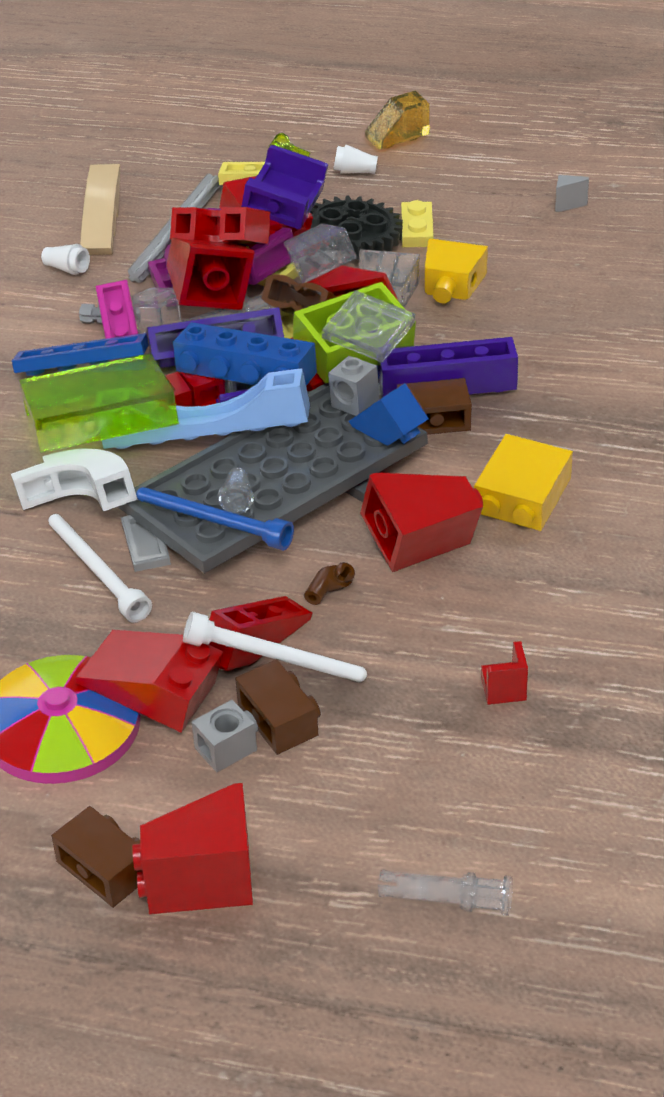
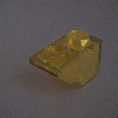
(400, 120)

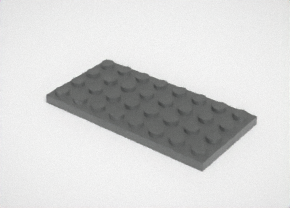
(288, 472)

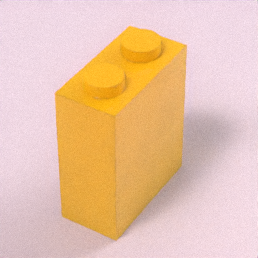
(524, 481)

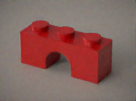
(226, 225)

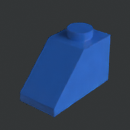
(391, 417)

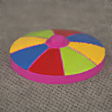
(58, 728)

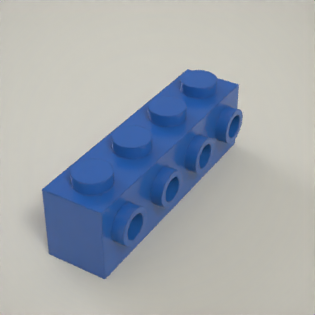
(240, 354)

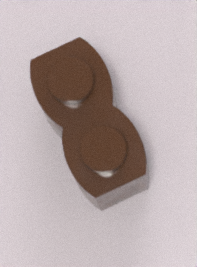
(293, 296)

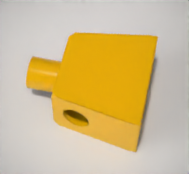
(454, 269)

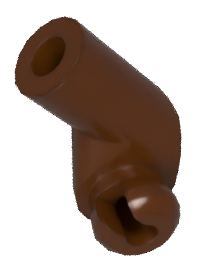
(327, 580)

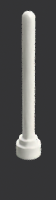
(131, 602)
(201, 630)

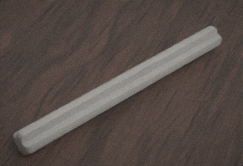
(156, 248)

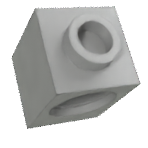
(353, 385)
(225, 735)

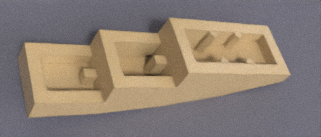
(100, 209)

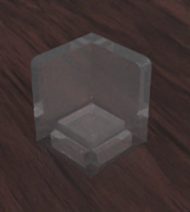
(155, 308)

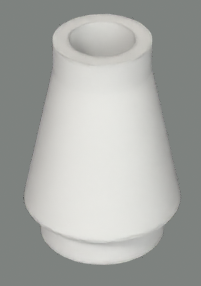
(352, 160)
(68, 258)

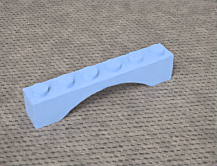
(274, 401)

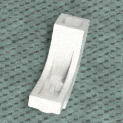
(76, 473)

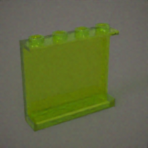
(99, 402)

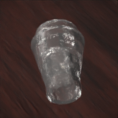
(236, 492)

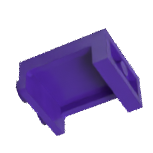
(286, 186)

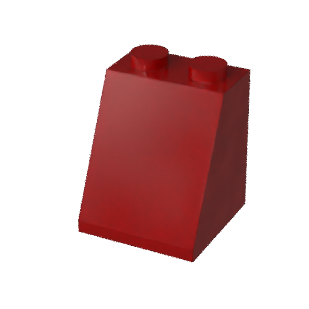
(209, 273)
(419, 515)
(196, 855)

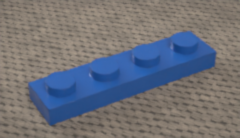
(69, 355)

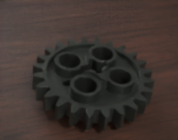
(367, 224)

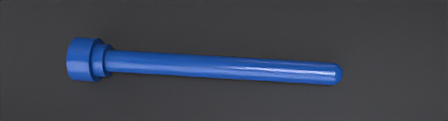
(276, 532)

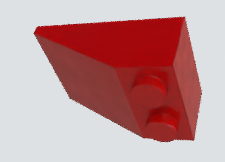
(153, 674)

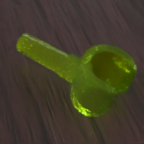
(282, 140)

